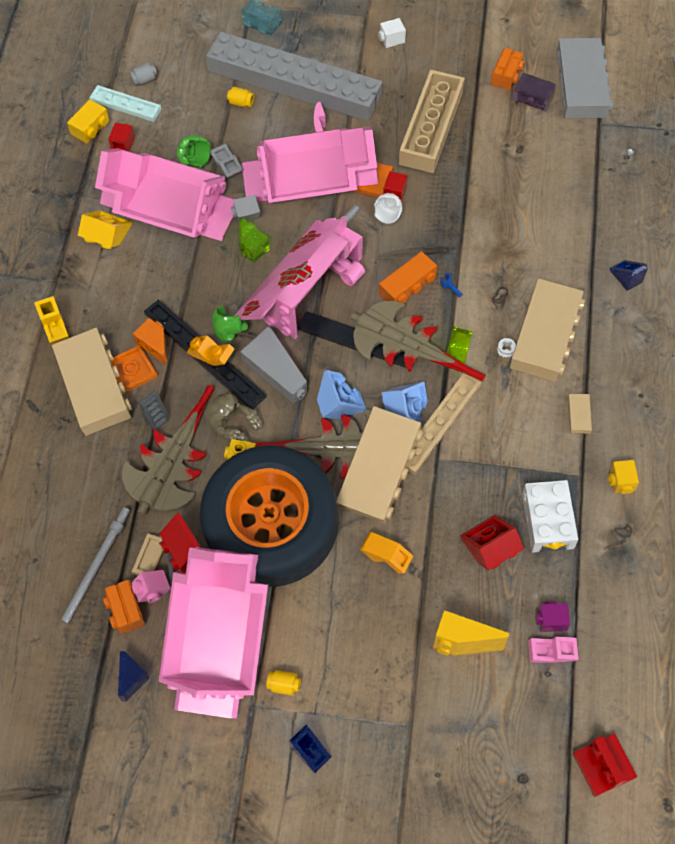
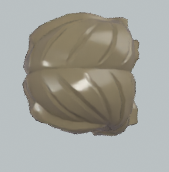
(225, 407)

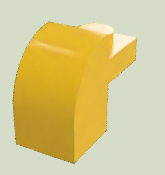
(51, 320)

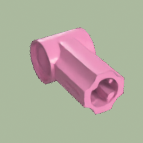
(349, 271)

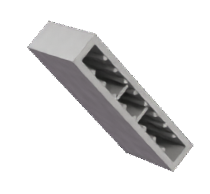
(583, 78)

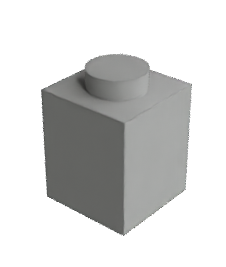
(246, 208)

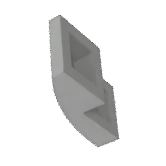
(226, 161)

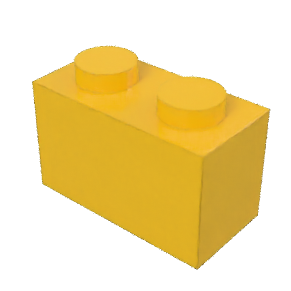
(88, 121)

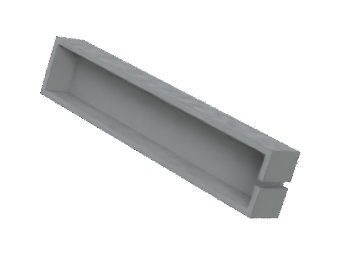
(294, 76)

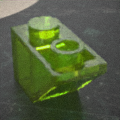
(251, 241)

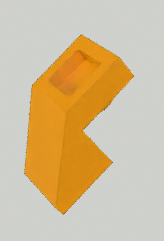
(208, 351)
(385, 550)

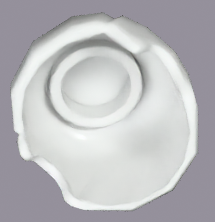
(388, 208)

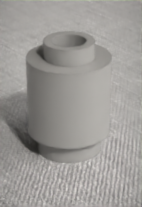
(143, 73)

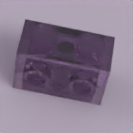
(533, 89)

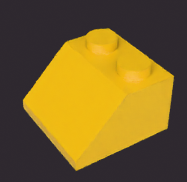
(103, 228)

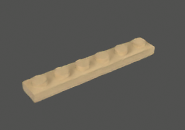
(443, 419)

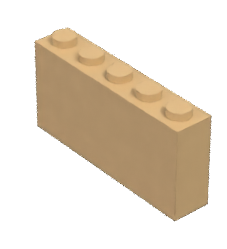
(547, 330)
(92, 381)
(380, 465)

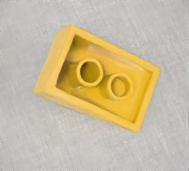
(464, 636)

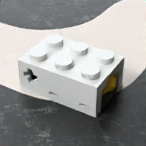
(549, 516)

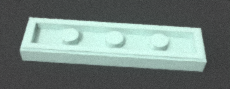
(125, 103)

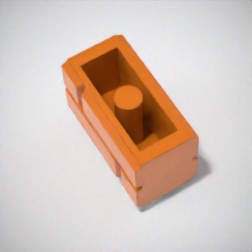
(507, 68)
(124, 607)

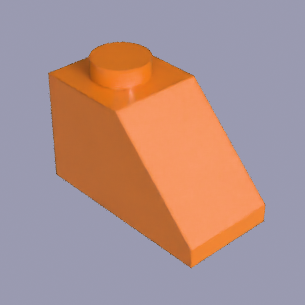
(152, 339)

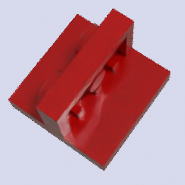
(604, 765)

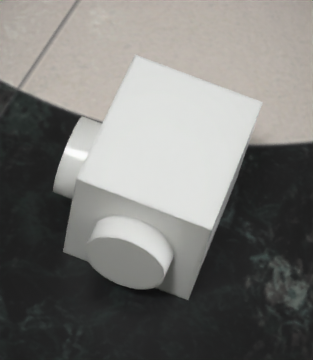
(392, 33)

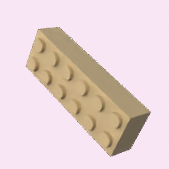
(431, 121)

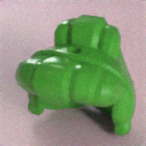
(193, 151)
(226, 325)

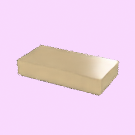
(579, 413)
(149, 555)

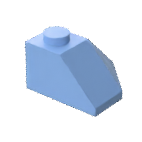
(337, 397)
(406, 400)

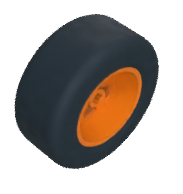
(260, 472)

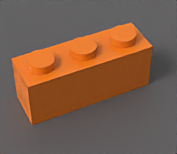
(408, 279)

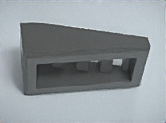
(153, 411)

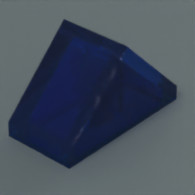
(629, 273)
(130, 677)
(309, 749)

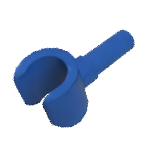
(448, 284)

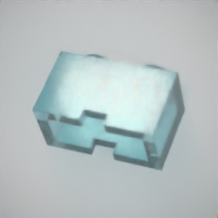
(261, 17)

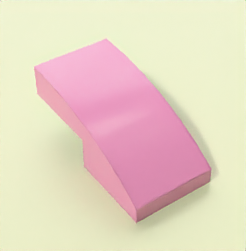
(319, 118)
(553, 650)

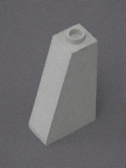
(273, 364)

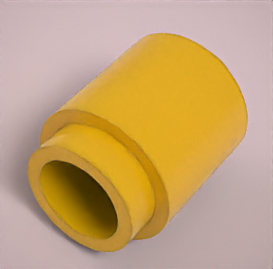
(240, 97)
(283, 682)

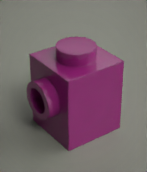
(553, 617)

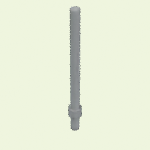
(115, 529)

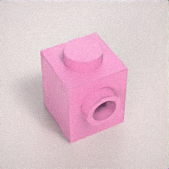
(150, 586)

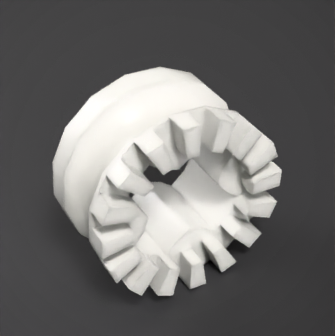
(506, 353)

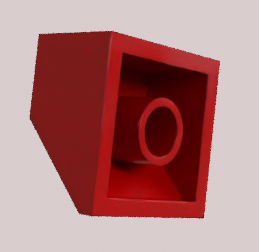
(176, 540)
(492, 542)

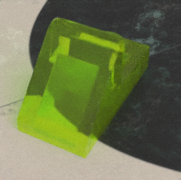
(459, 343)

